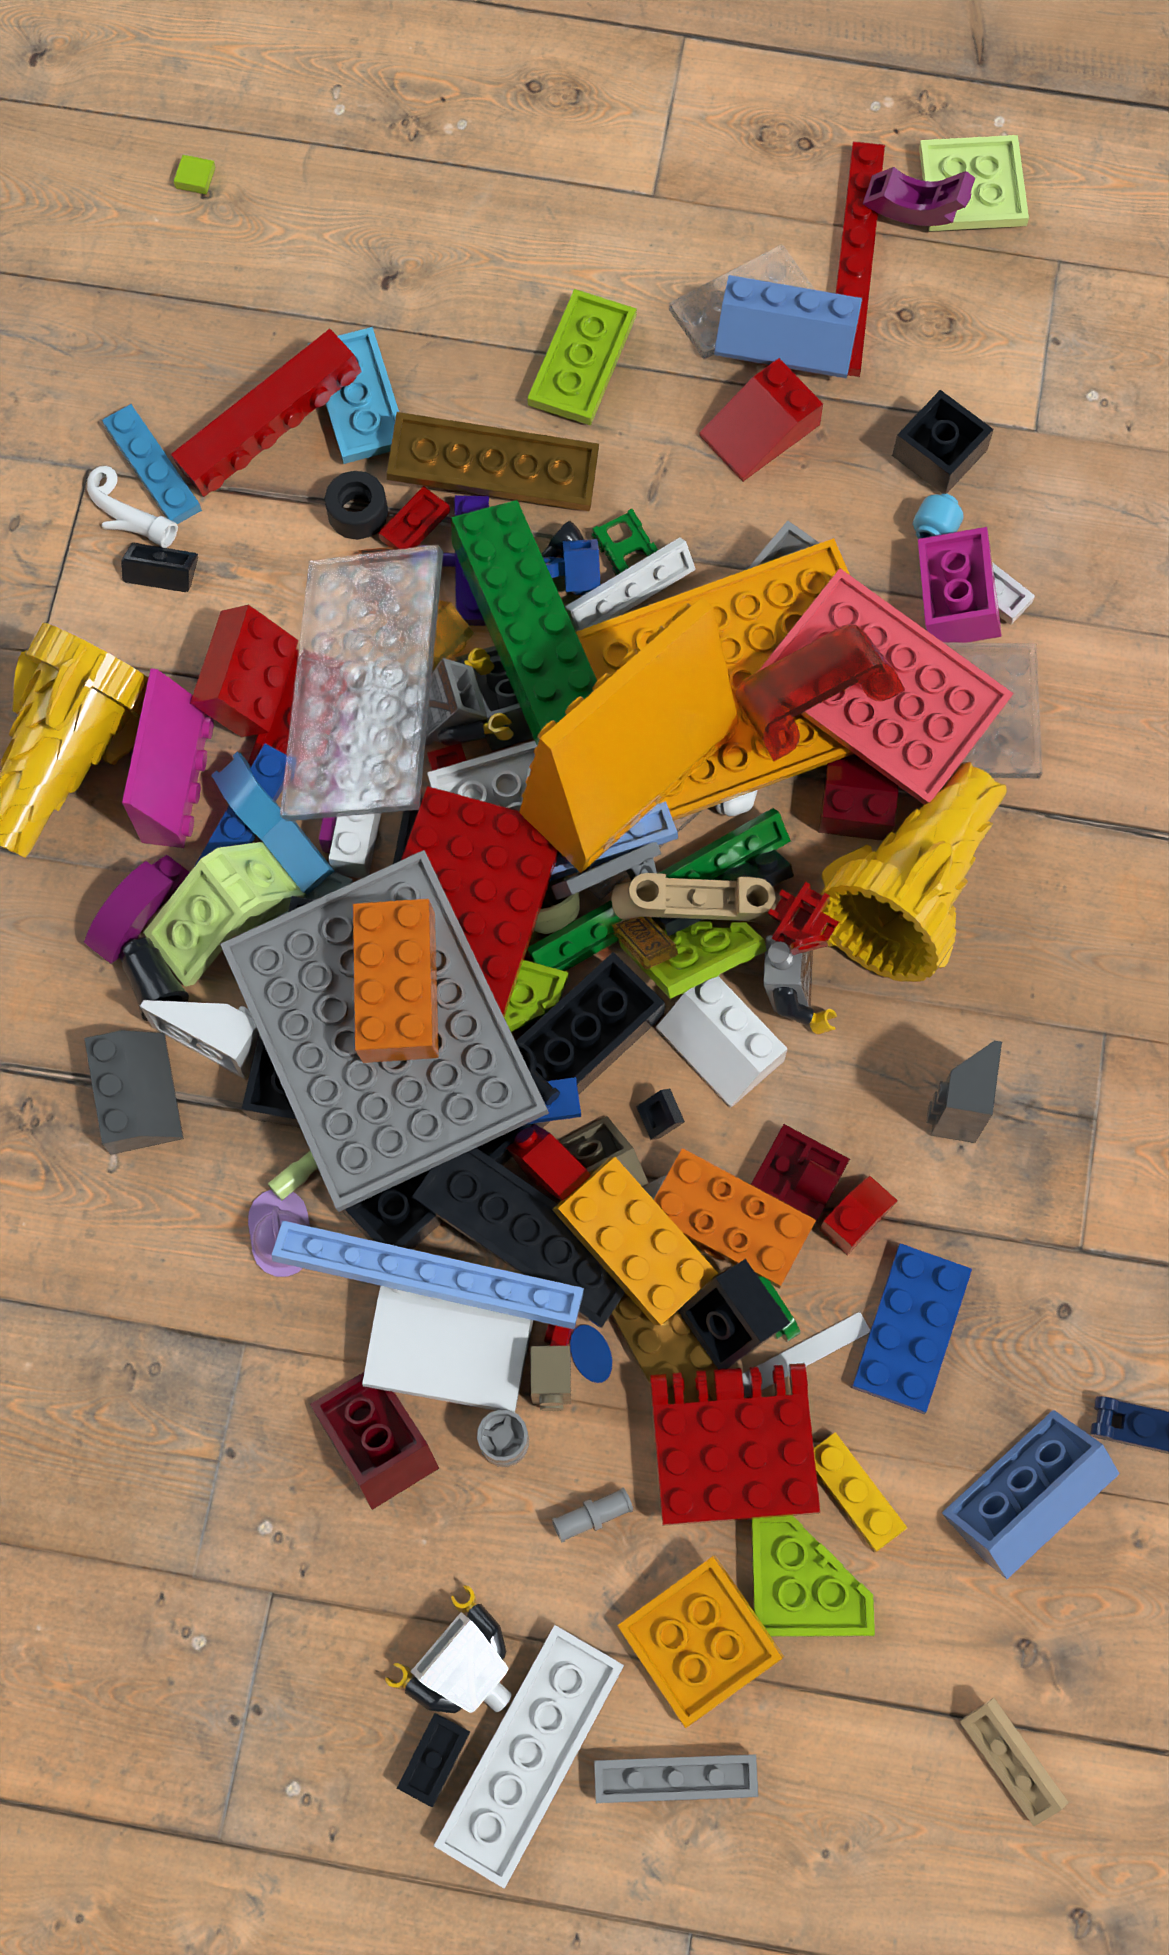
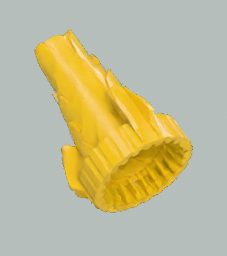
(70, 713)
(900, 898)

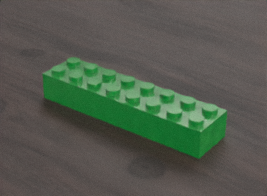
(522, 612)

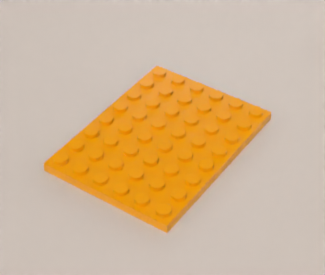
(752, 619)

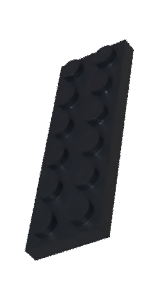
(517, 1227)

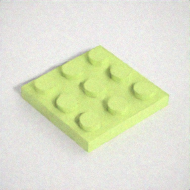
(999, 184)

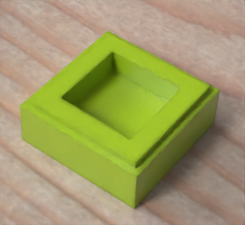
(194, 174)

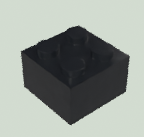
(942, 442)
(733, 1315)

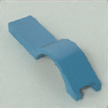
(263, 817)

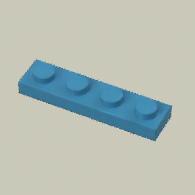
(151, 465)

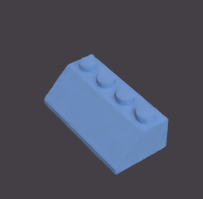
(787, 322)
(1031, 1493)

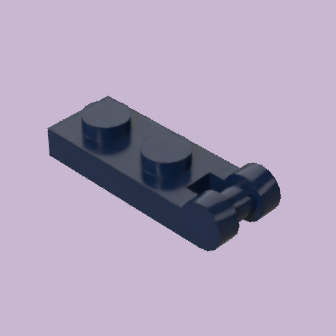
(1139, 1426)

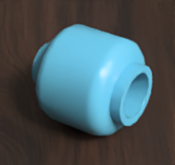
(938, 516)

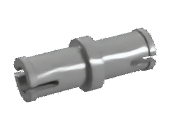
(592, 1515)

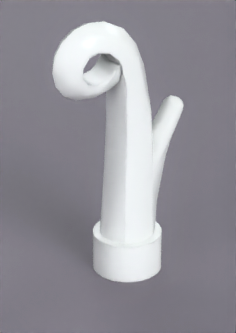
(157, 529)

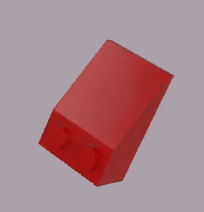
(763, 420)

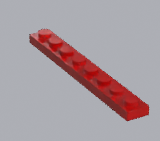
(859, 239)

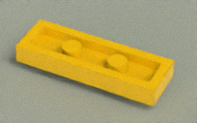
(856, 1493)

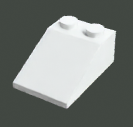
(210, 1029)

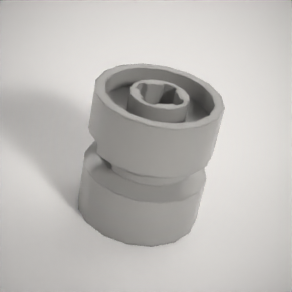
(503, 1438)

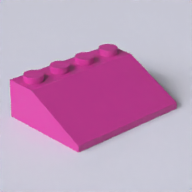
(166, 763)

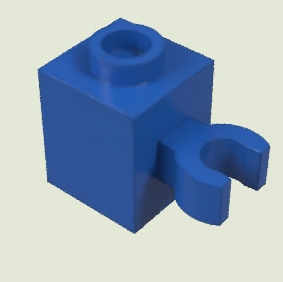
(578, 565)

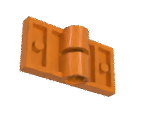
(732, 1217)

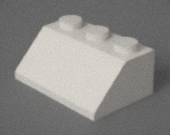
(722, 1039)

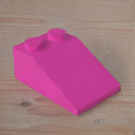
(959, 586)

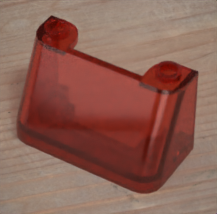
(808, 678)

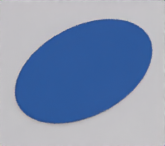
(591, 1353)

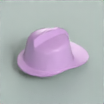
(264, 1225)

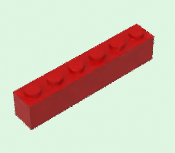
(267, 413)

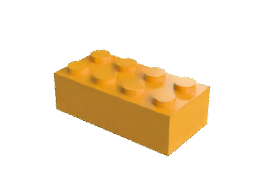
(635, 1241)

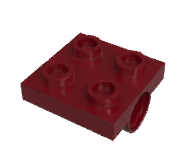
(800, 1172)

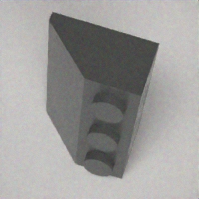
(133, 1090)
(967, 1097)

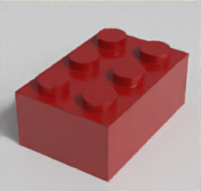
(244, 671)

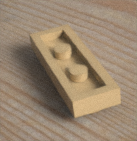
(1014, 1762)

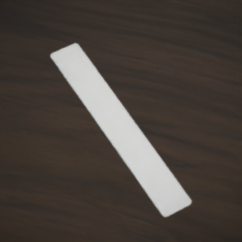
(811, 1349)

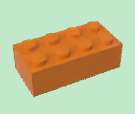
(395, 981)

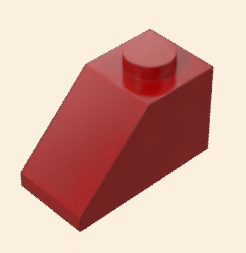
(547, 1162)
(857, 1214)

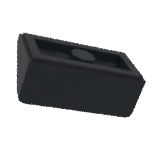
(159, 567)

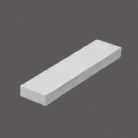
(632, 586)

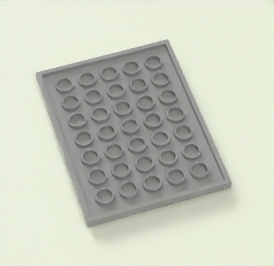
(386, 1118)

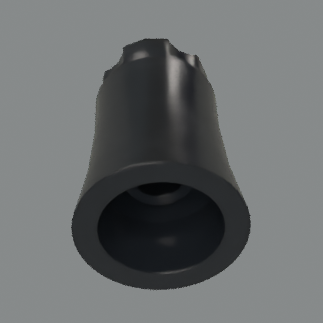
(150, 974)

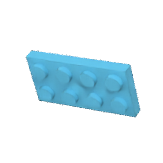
(365, 409)

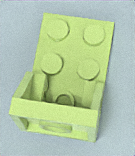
(219, 900)

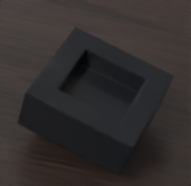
(660, 1114)

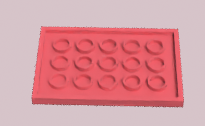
(921, 731)

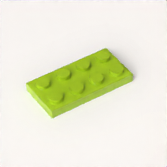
(582, 357)

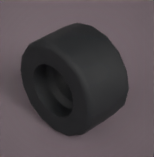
(353, 486)

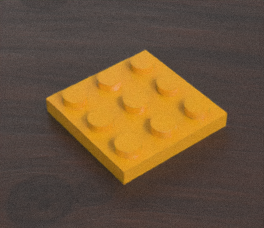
(700, 1641)

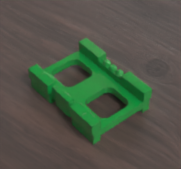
(617, 551)

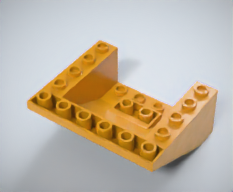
(632, 738)

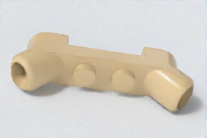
(695, 898)

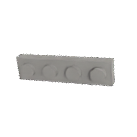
(676, 1778)

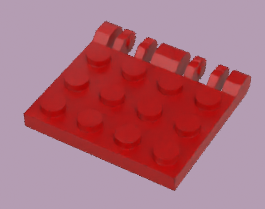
(735, 1452)

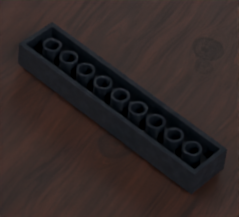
(570, 1041)

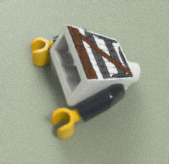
(461, 1665)

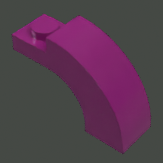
(918, 200)
(133, 905)

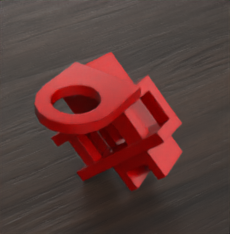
(807, 923)

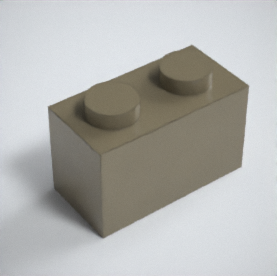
(550, 1377)

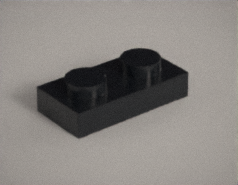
(433, 1760)

